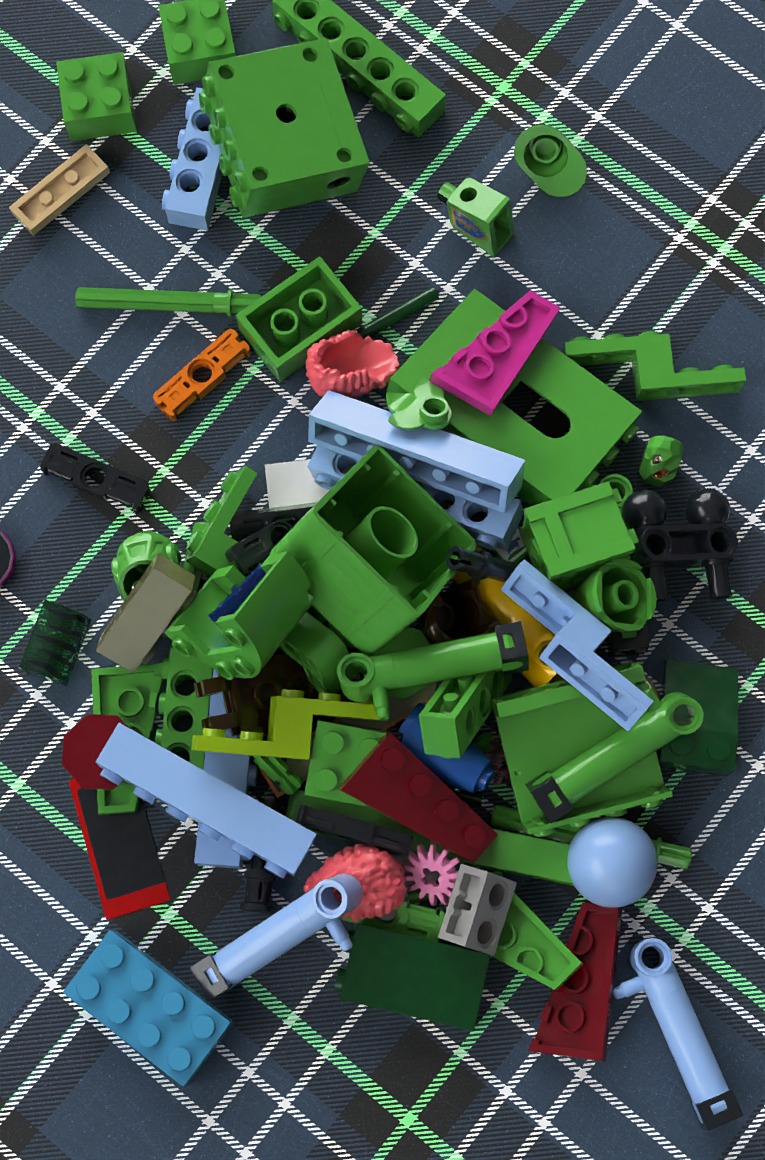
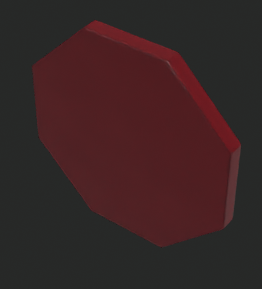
(83, 746)

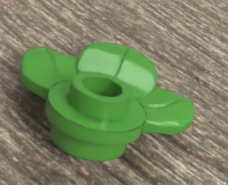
(418, 410)

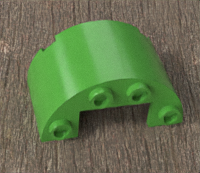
(255, 630)

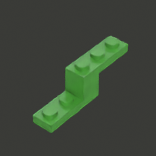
(654, 366)
(209, 545)

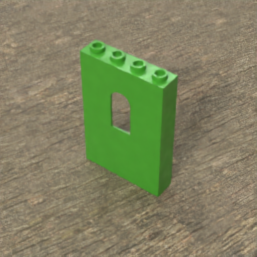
(552, 465)

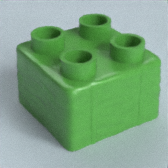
(374, 551)

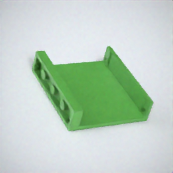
(552, 726)

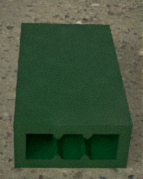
(413, 977)

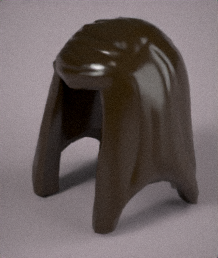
(457, 614)

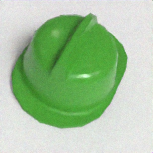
(550, 160)

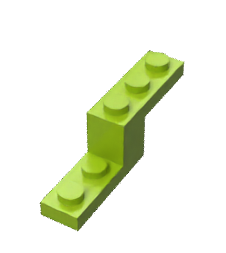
(288, 726)

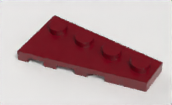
(412, 795)
(580, 1011)

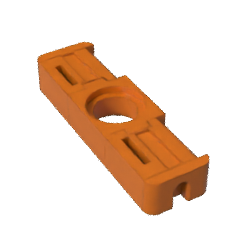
(183, 389)

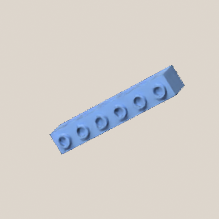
(490, 533)

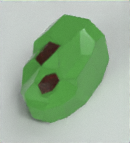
(661, 460)

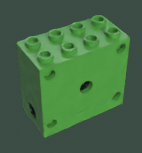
(283, 127)

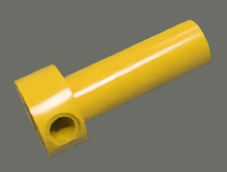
(508, 611)

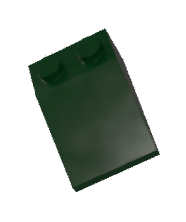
(714, 743)

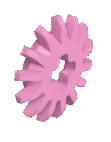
(433, 861)

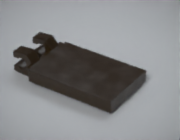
(249, 698)

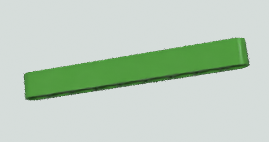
(507, 852)

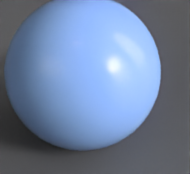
(612, 862)

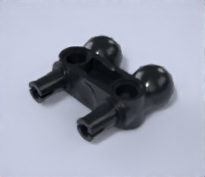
(682, 544)

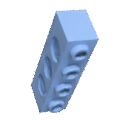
(195, 207)

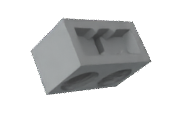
(477, 909)

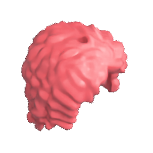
(350, 364)
(377, 872)

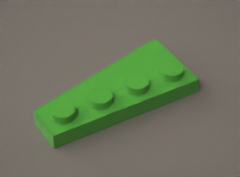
(135, 701)

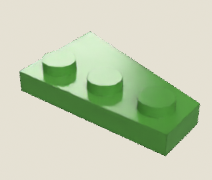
(534, 948)

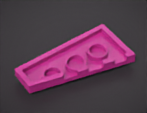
(498, 354)

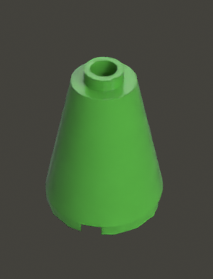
(618, 595)

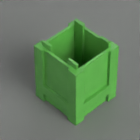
(576, 534)

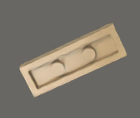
(59, 189)

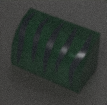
(55, 643)

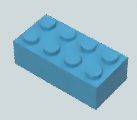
(148, 1007)

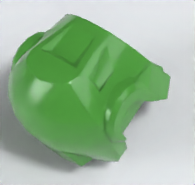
(136, 555)

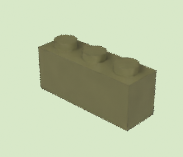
(147, 613)

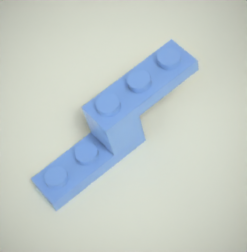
(574, 645)

